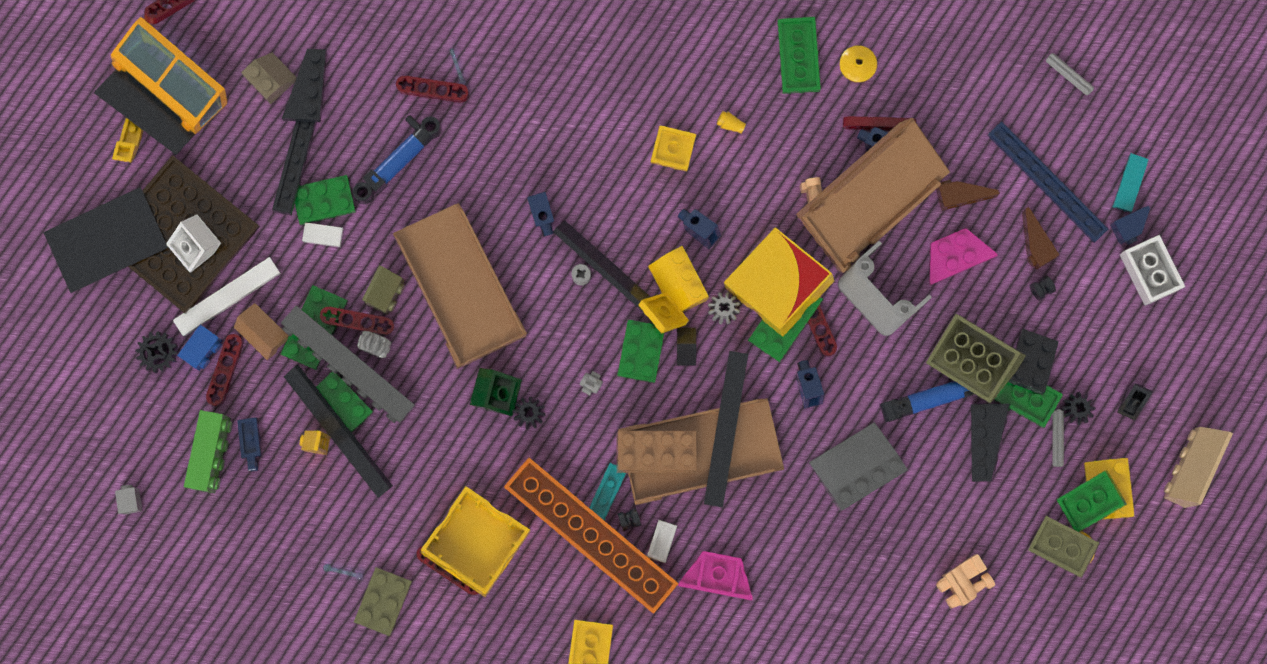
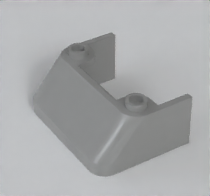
(870, 300)

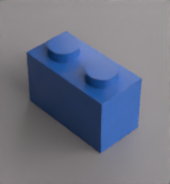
(200, 348)

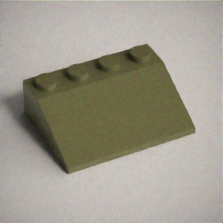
(975, 358)

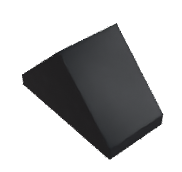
(686, 346)
(1134, 401)

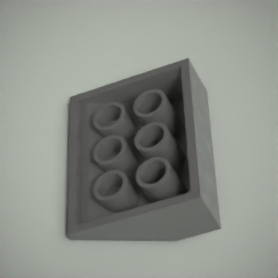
(857, 466)

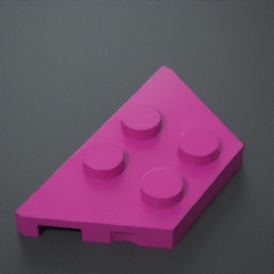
(956, 254)
(718, 575)

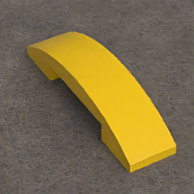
(129, 142)

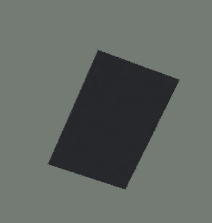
(144, 110)
(105, 240)

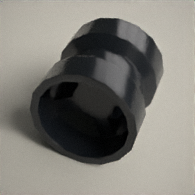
(1042, 288)
(624, 519)

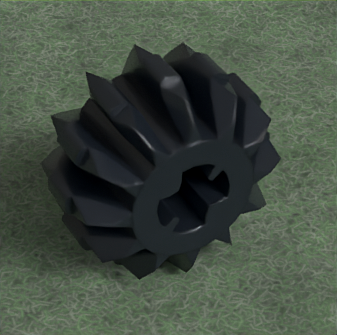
(1072, 410)
(522, 414)

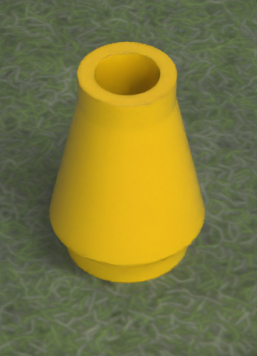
(730, 122)

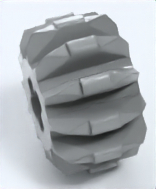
(724, 301)
(374, 344)

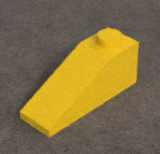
(315, 442)

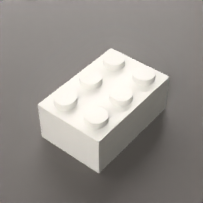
(1152, 270)

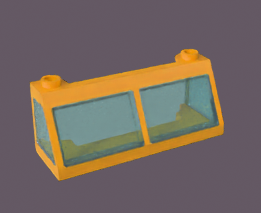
(169, 75)

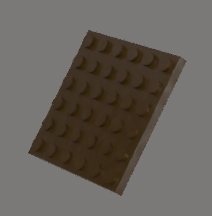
(174, 197)

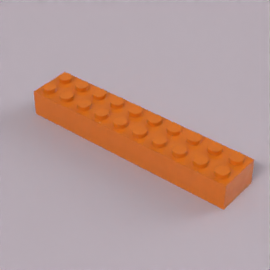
(591, 535)

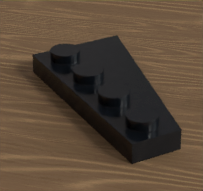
(308, 89)
(986, 438)

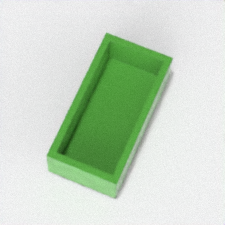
(208, 452)

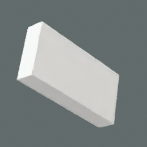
(322, 234)
(661, 541)

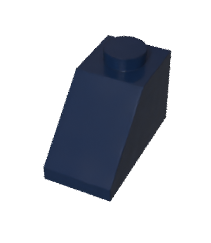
(1130, 226)

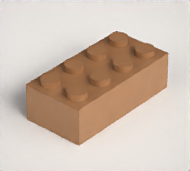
(656, 451)

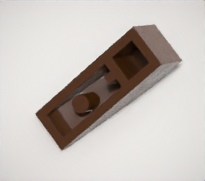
(960, 194)
(1038, 245)

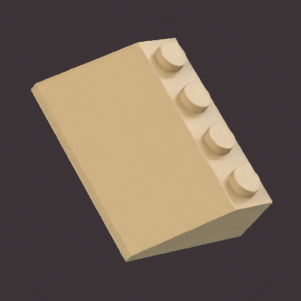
(1197, 466)

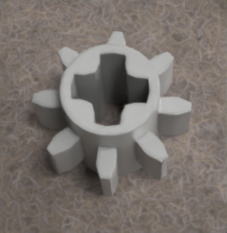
(591, 383)

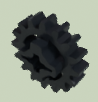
(153, 358)

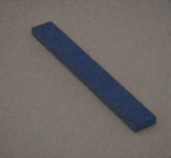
(1047, 182)

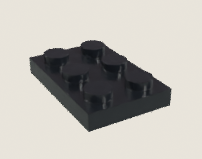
(1037, 365)

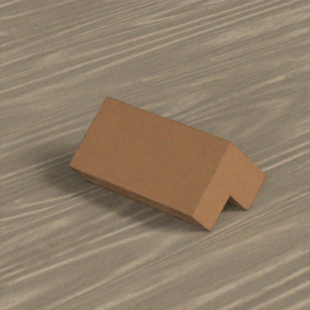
(260, 331)

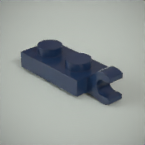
(249, 441)

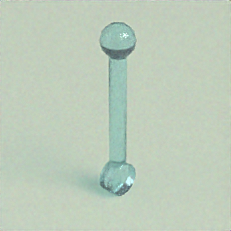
(461, 79)
(327, 568)

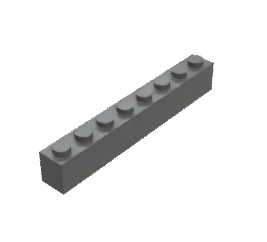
(347, 364)

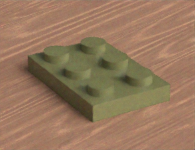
(1064, 546)
(383, 601)

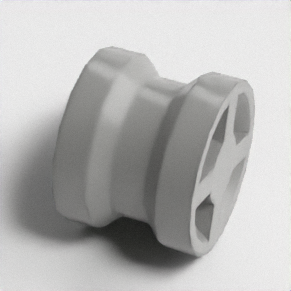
(583, 277)

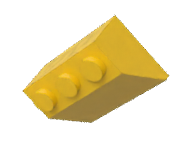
(679, 279)
(1121, 476)

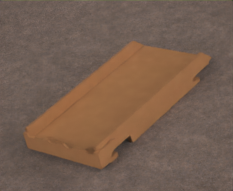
(874, 194)
(459, 285)
(753, 451)

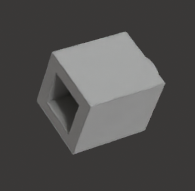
(128, 500)

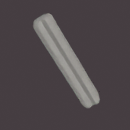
(1069, 74)
(1058, 438)

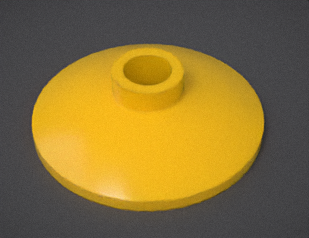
(856, 72)

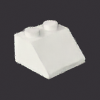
(193, 242)

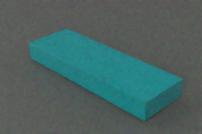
(1130, 183)
(607, 491)

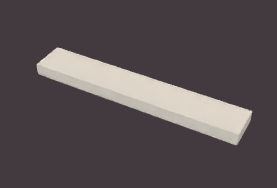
(226, 296)

